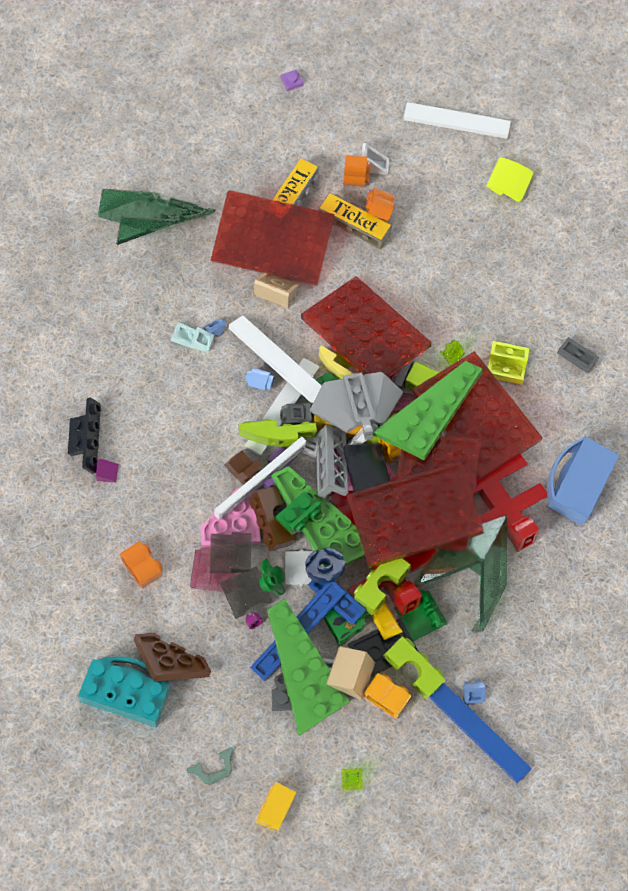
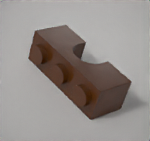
(263, 504)

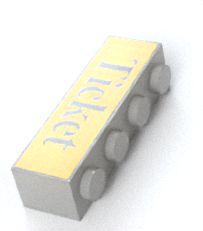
(298, 183)

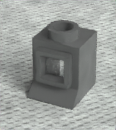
(295, 413)

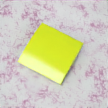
(510, 179)
(508, 362)

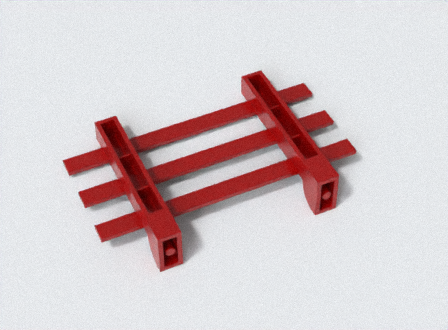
(520, 529)

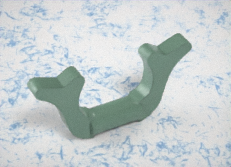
(209, 780)

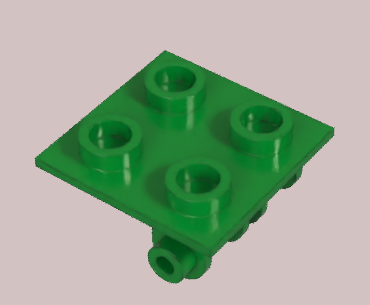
(424, 618)

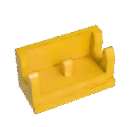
(275, 806)

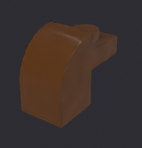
(243, 467)

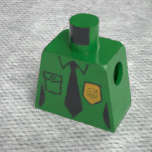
(341, 629)

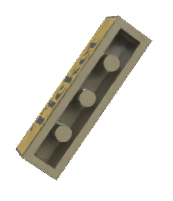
(356, 220)

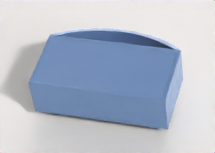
(580, 479)

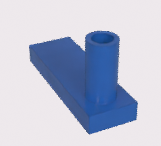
(346, 606)

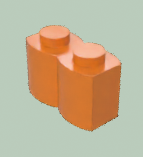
(356, 171)
(380, 203)
(141, 564)

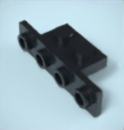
(85, 435)

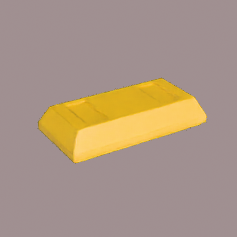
(386, 622)

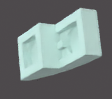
(192, 338)

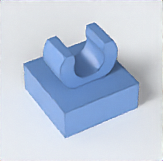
(474, 692)

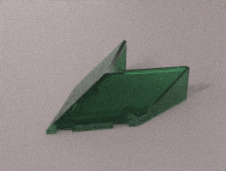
(146, 213)
(485, 557)

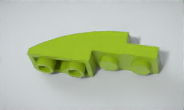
(269, 434)

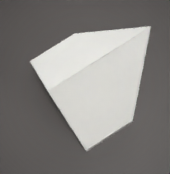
(379, 162)

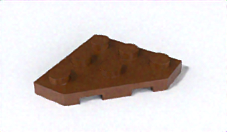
(169, 663)

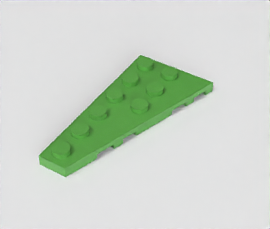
(425, 419)
(330, 527)
(303, 670)

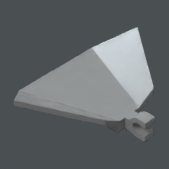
(357, 401)

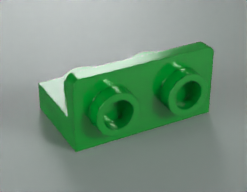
(298, 513)

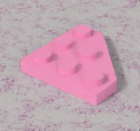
(239, 519)

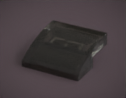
(230, 553)
(245, 593)

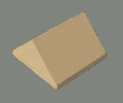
(275, 289)
(351, 672)

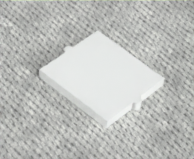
(295, 568)

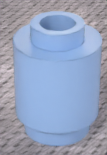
(259, 379)

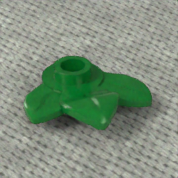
(272, 578)

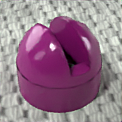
(255, 617)

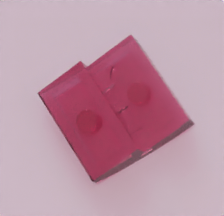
(200, 575)

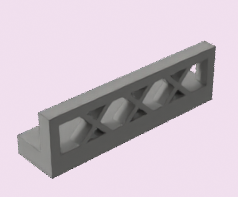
(327, 458)

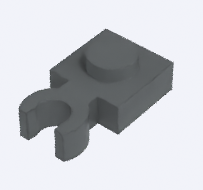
(280, 697)

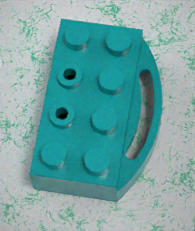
(124, 690)

